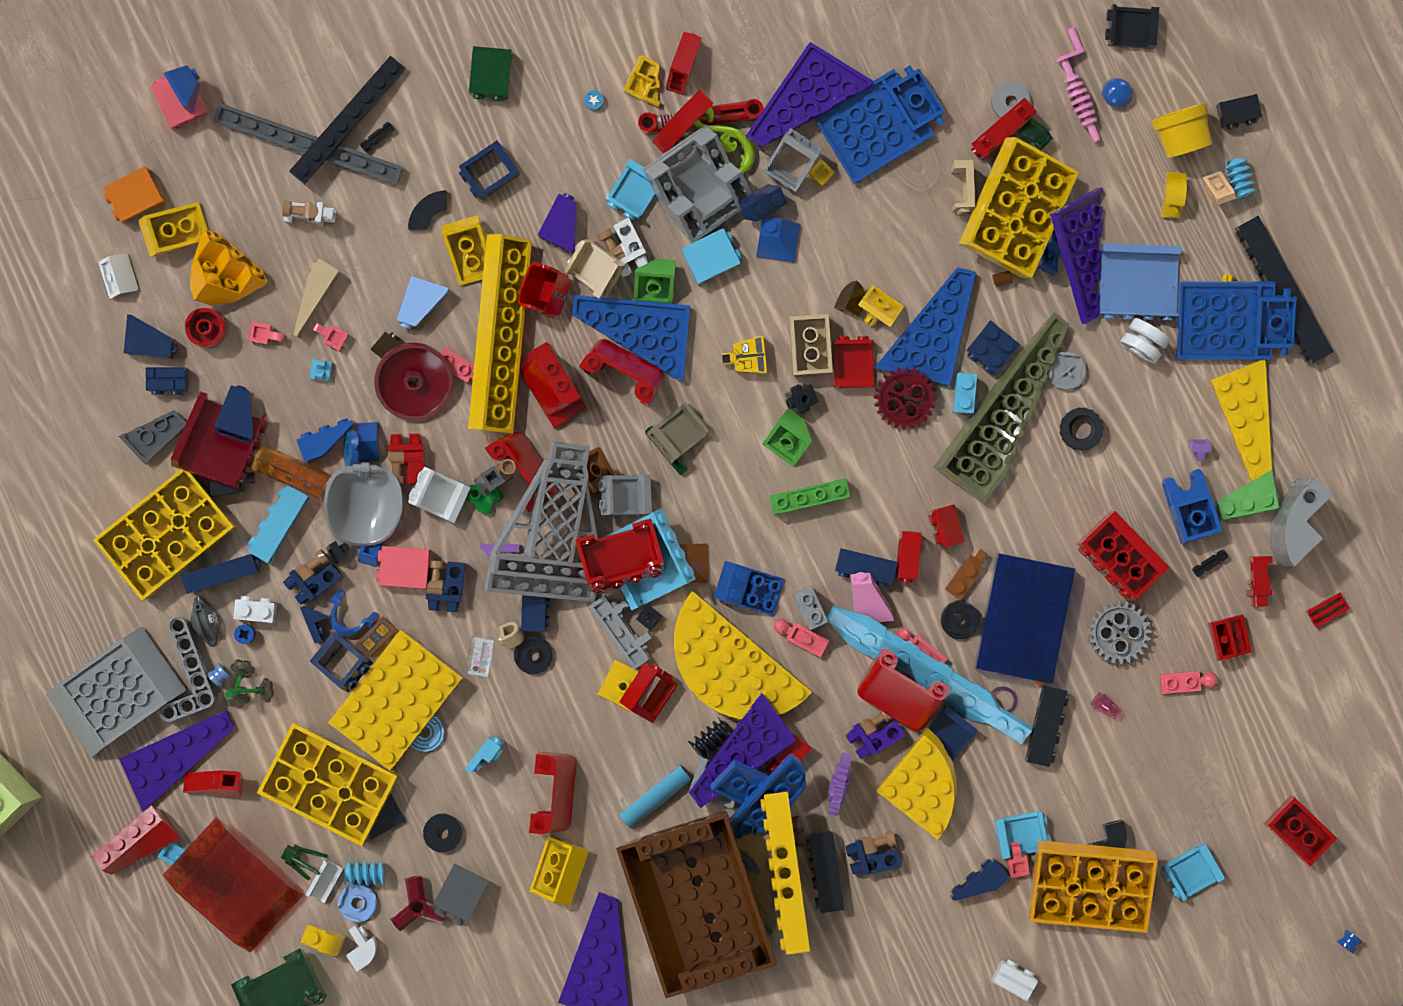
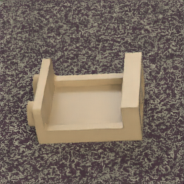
(967, 168)
(594, 267)

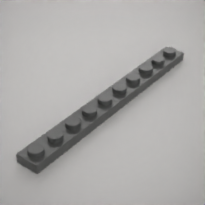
(302, 141)

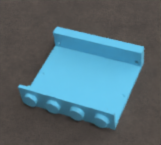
(676, 567)

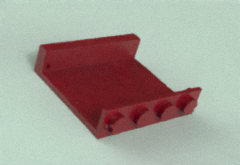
(212, 454)

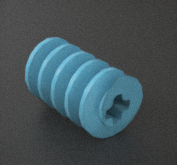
(1240, 178)
(365, 873)

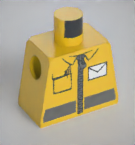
(747, 356)

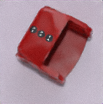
(544, 290)

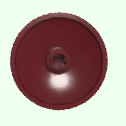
(413, 381)

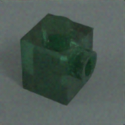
(1035, 134)

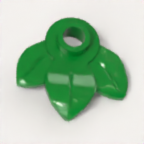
(482, 503)

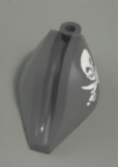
(205, 621)

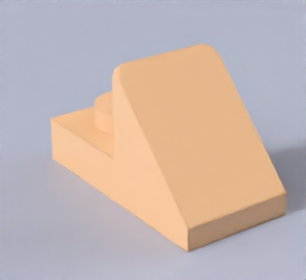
(1218, 188)

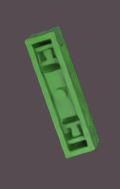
(809, 496)

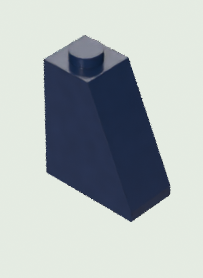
(147, 341)
(236, 415)

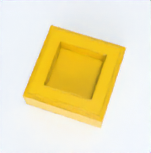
(821, 173)

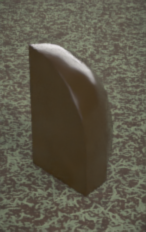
(850, 298)

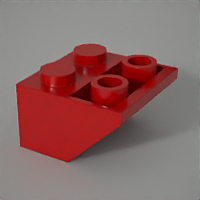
(946, 526)

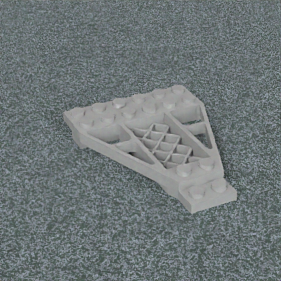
(540, 574)

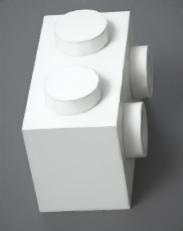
(255, 610)

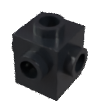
(801, 398)

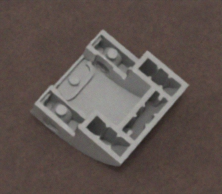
(697, 184)
(1290, 532)

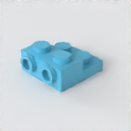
(489, 751)

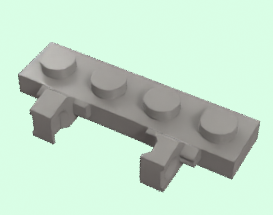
(611, 618)

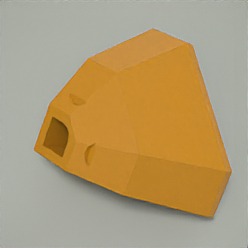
(222, 271)

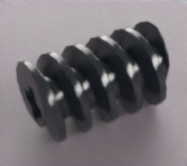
(710, 738)

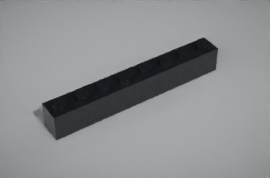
(1271, 267)

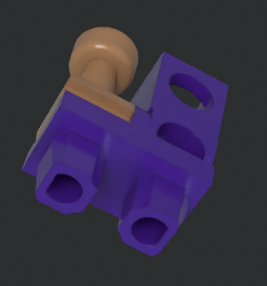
(873, 739)

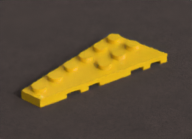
(1245, 408)

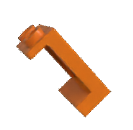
(133, 194)

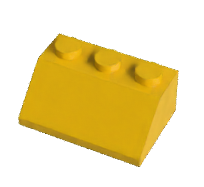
(559, 871)

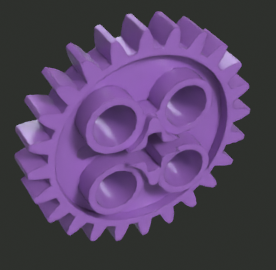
(839, 783)

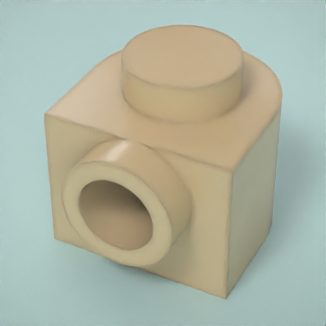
(510, 635)

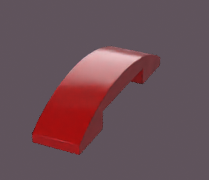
(682, 121)

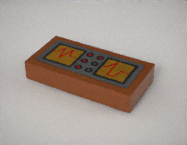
(376, 637)

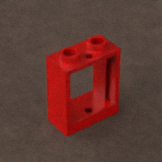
(908, 556)
(657, 698)

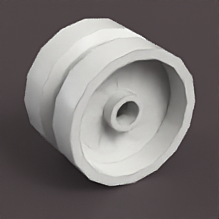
(1145, 340)

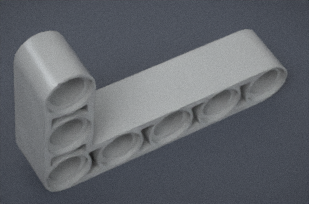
(192, 673)

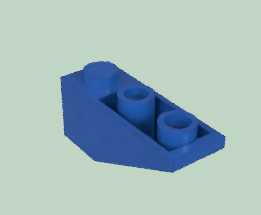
(320, 443)

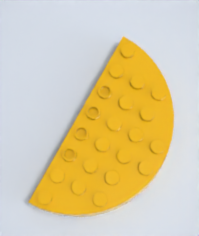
(726, 666)
(786, 873)

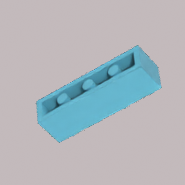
(278, 524)

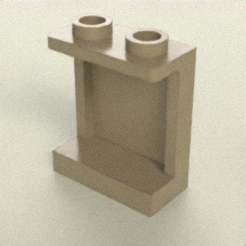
(678, 432)

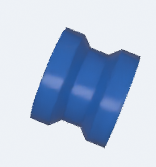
(247, 632)
(1349, 941)

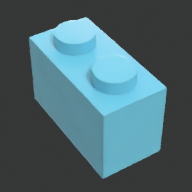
(964, 393)

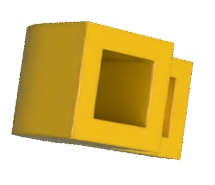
(1174, 194)
(324, 941)

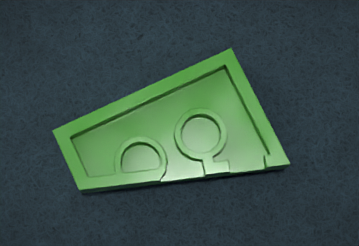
(1251, 499)

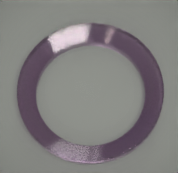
(1009, 690)

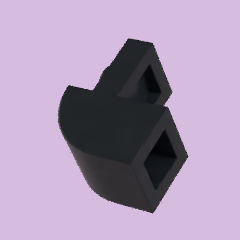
(1115, 835)

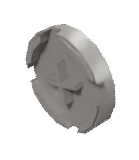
(1067, 371)

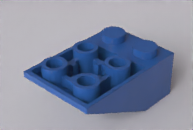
(749, 588)

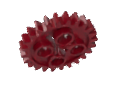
(910, 381)

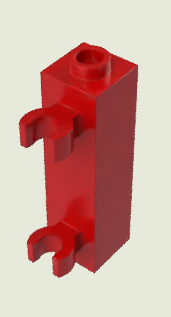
(1003, 128)

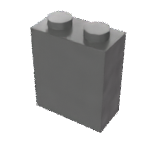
(460, 895)

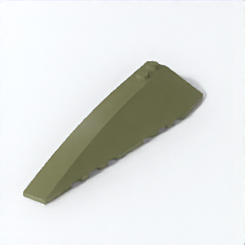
(989, 438)

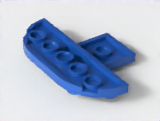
(749, 787)

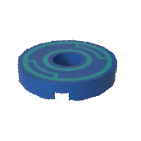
(350, 451)

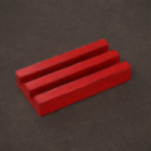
(1342, 601)

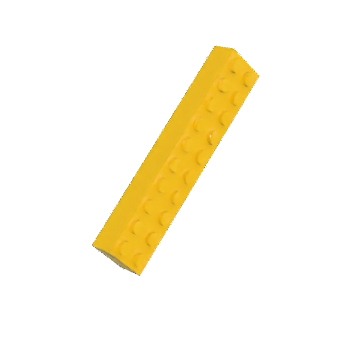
(499, 335)

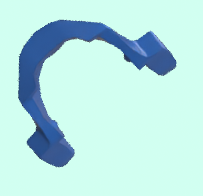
(340, 627)

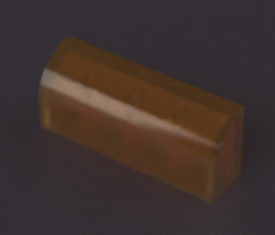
(291, 471)

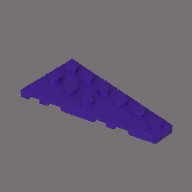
(163, 763)

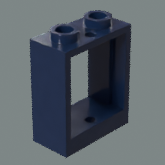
(475, 190)
(328, 651)

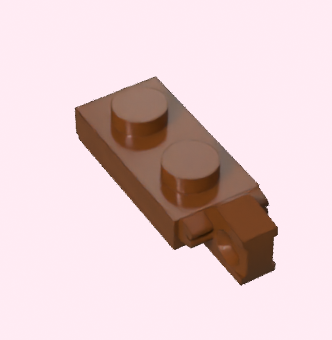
(966, 575)

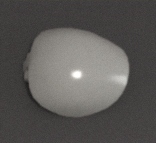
(362, 504)

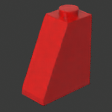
(683, 63)

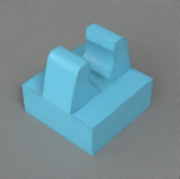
(321, 370)

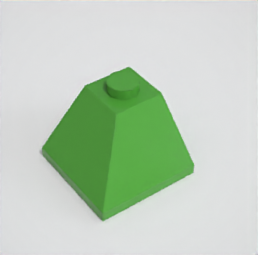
(655, 281)
(789, 437)

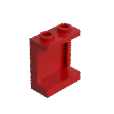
(853, 362)

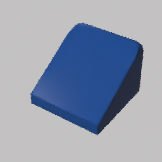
(369, 554)

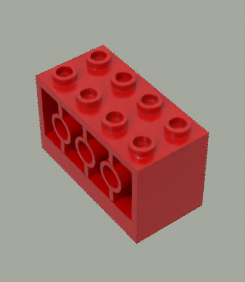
(1135, 554)

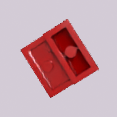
(1230, 637)

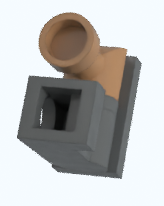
(495, 477)

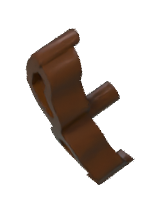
(795, 830)

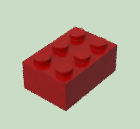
(1300, 830)

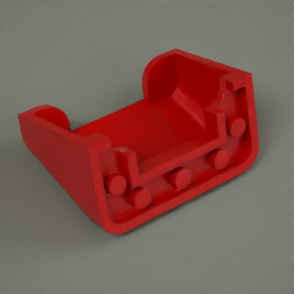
(647, 375)
(524, 456)
(898, 694)

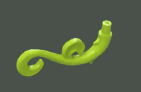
(727, 132)

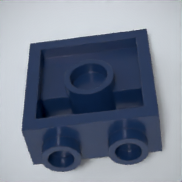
(992, 348)

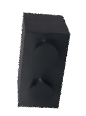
(1239, 111)

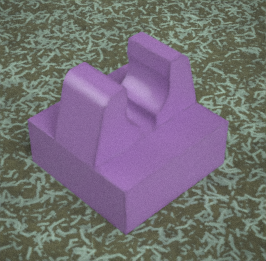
(1199, 448)

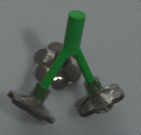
(237, 695)

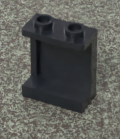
(1132, 27)

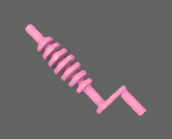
(1075, 87)

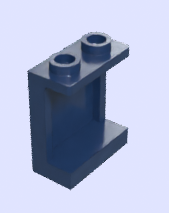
(952, 731)

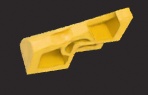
(644, 81)

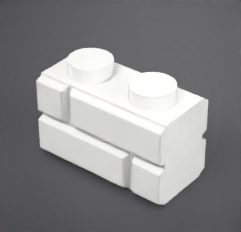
(1015, 980)

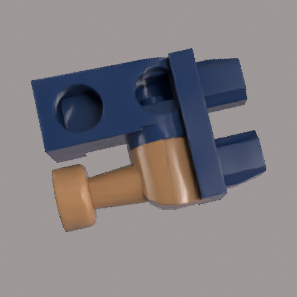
(310, 582)
(445, 590)
(870, 859)

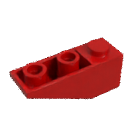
(214, 783)

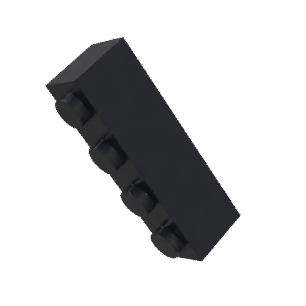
(1046, 726)
(826, 872)

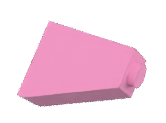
(868, 598)

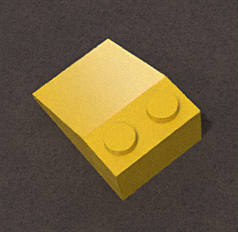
(172, 229)
(466, 248)

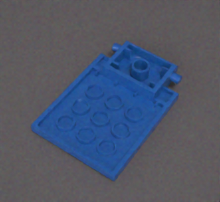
(881, 122)
(1234, 320)

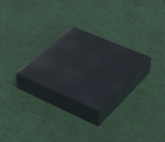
(388, 818)

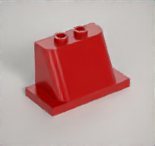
(550, 385)

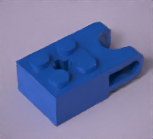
(1191, 503)

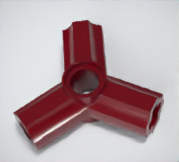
(408, 914)

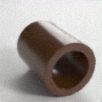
(1002, 278)

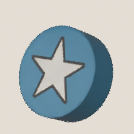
(593, 100)

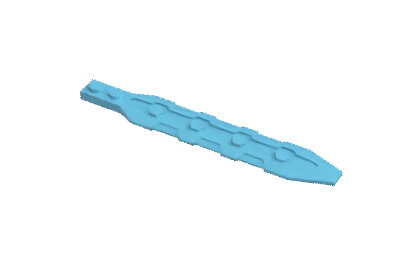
(965, 697)

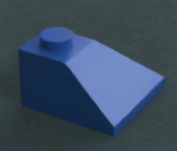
(185, 85)
(778, 239)

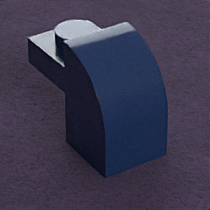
(1049, 259)

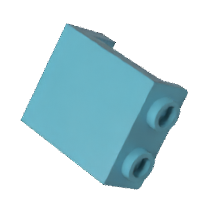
(631, 192)
(711, 256)
(1023, 828)
(1192, 871)

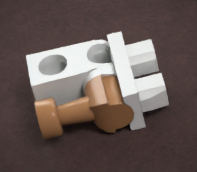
(309, 212)
(629, 249)

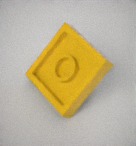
(880, 307)
(617, 682)

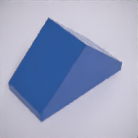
(368, 442)

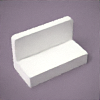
(118, 275)
(325, 881)

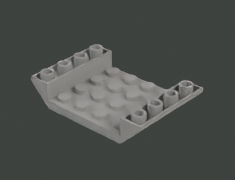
(115, 691)

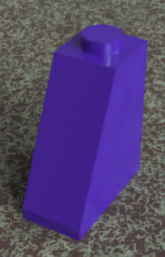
(560, 223)

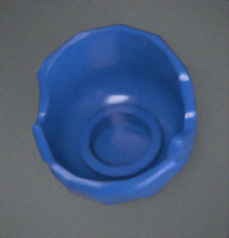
(1117, 93)

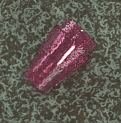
(1105, 705)

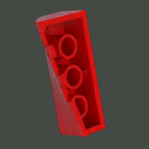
(136, 841)

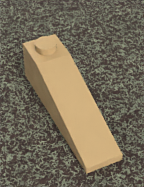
(318, 284)

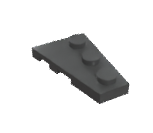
(154, 436)

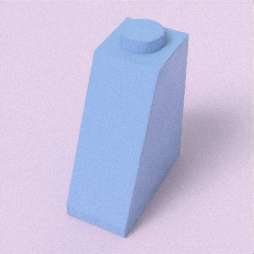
(419, 302)

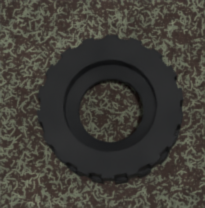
(1096, 429)

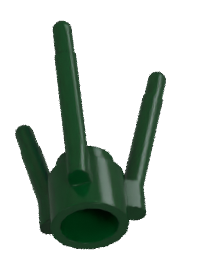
(292, 856)

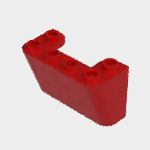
(620, 557)
(564, 770)

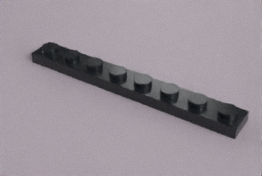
(347, 120)

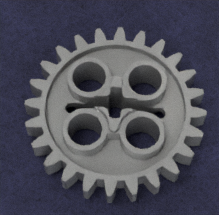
(1107, 645)

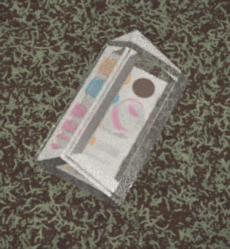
(480, 657)

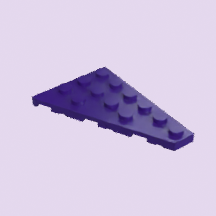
(809, 90)
(1078, 234)
(598, 966)

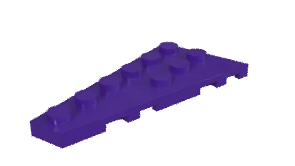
(752, 742)

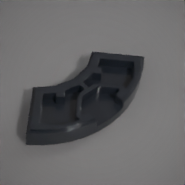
(426, 209)

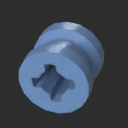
(219, 675)

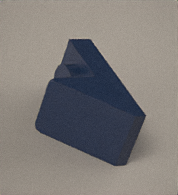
(312, 617)

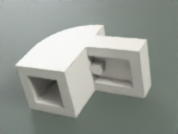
(366, 948)

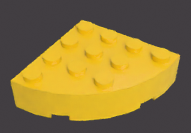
(923, 784)

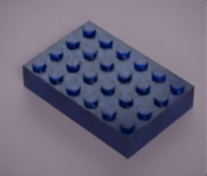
(1024, 618)

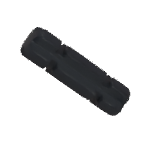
(377, 136)
(1210, 563)

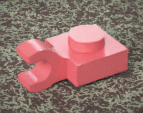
(262, 334)
(333, 336)
(1017, 863)

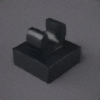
(337, 552)
(649, 617)

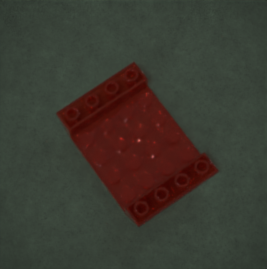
(231, 886)

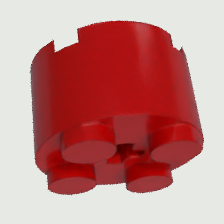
(197, 335)

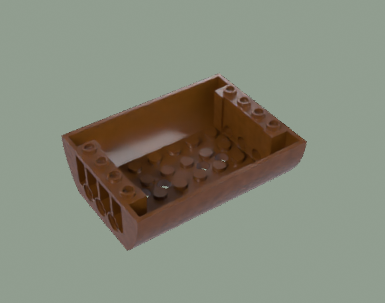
(676, 908)

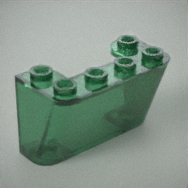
(286, 985)

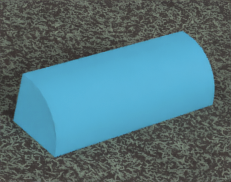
(655, 797)

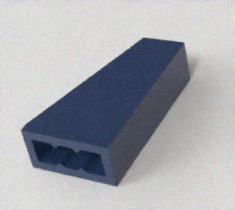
(221, 573)

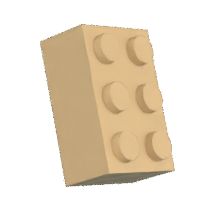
(810, 345)

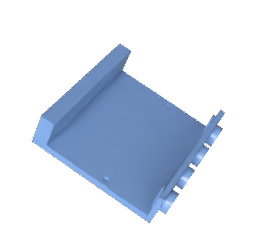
(1139, 281)

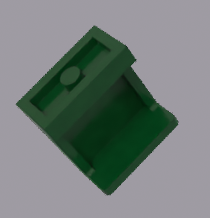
(490, 73)

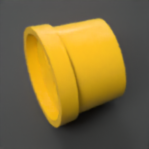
(1183, 130)

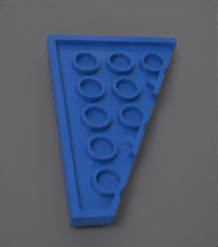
(645, 328)
(935, 333)

